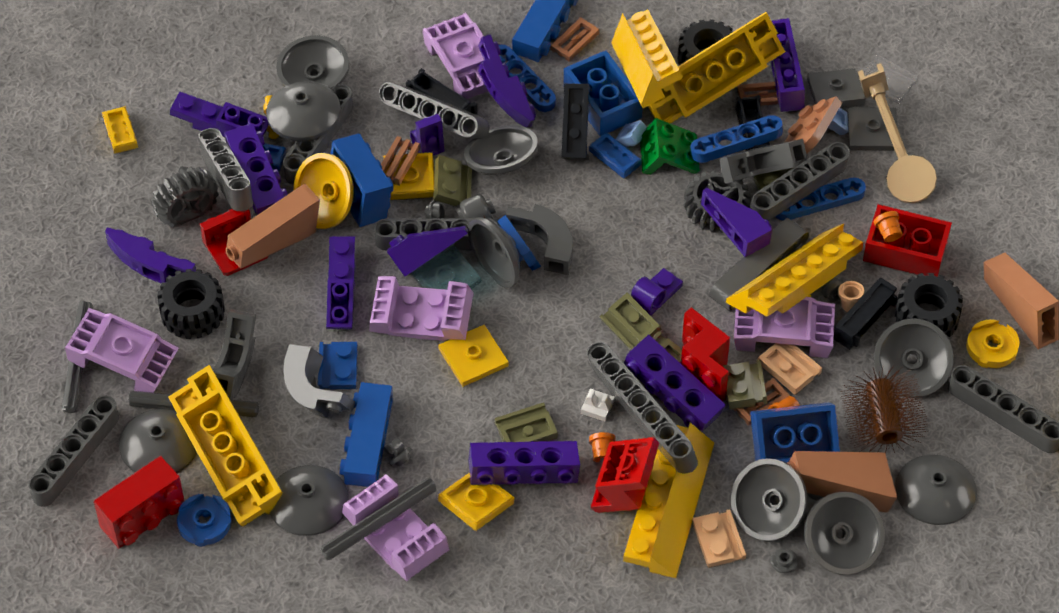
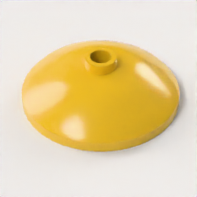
(331, 184)

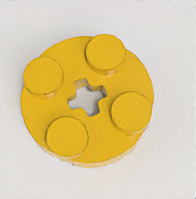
(989, 356)

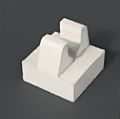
(597, 405)

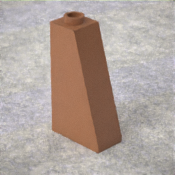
(275, 228)
(1024, 299)
(847, 472)

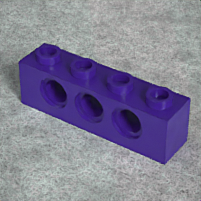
(787, 70)
(246, 140)
(670, 371)
(524, 462)

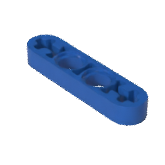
(529, 76)
(735, 136)
(823, 203)

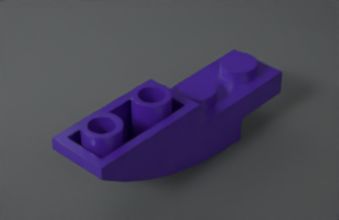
(506, 91)
(209, 115)
(141, 256)
(341, 282)

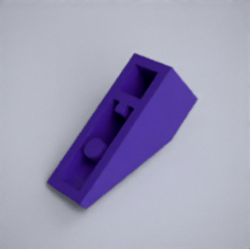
(741, 224)
(418, 248)

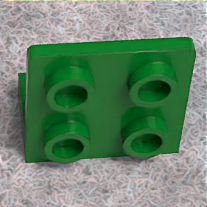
(667, 144)

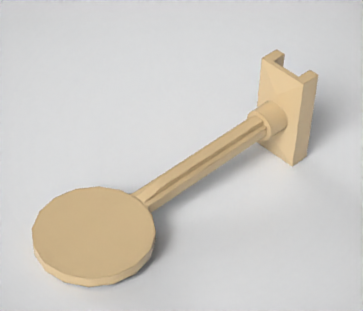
(910, 177)

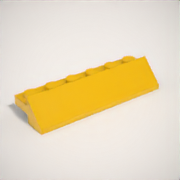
(645, 57)
(719, 69)
(798, 274)
(225, 447)
(668, 510)

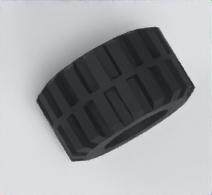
(700, 37)
(933, 291)
(191, 319)

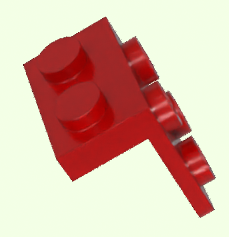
(215, 237)

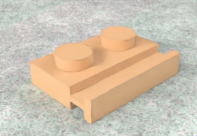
(790, 366)
(719, 538)

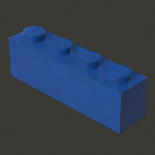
(539, 28)
(368, 434)

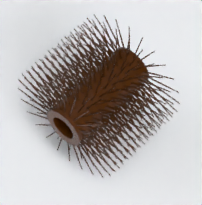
(884, 411)

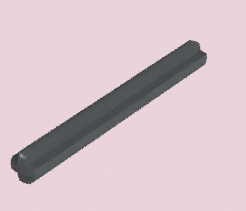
(74, 371)
(161, 401)
(378, 519)

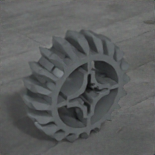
(734, 190)
(184, 196)

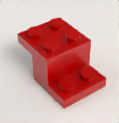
(705, 352)
(624, 475)

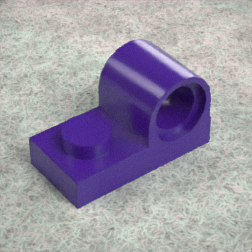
(429, 135)
(655, 292)

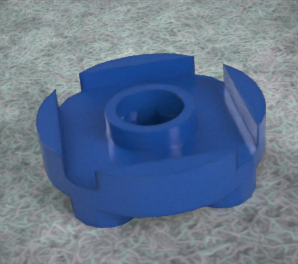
(204, 506)

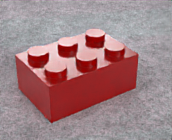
(918, 249)
(139, 502)

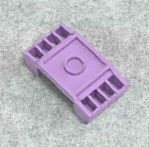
(458, 49)
(421, 311)
(804, 324)
(121, 348)
(404, 541)

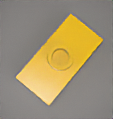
(119, 130)

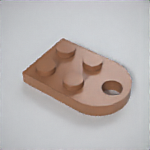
(814, 122)

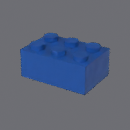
(612, 95)
(370, 184)
(794, 428)

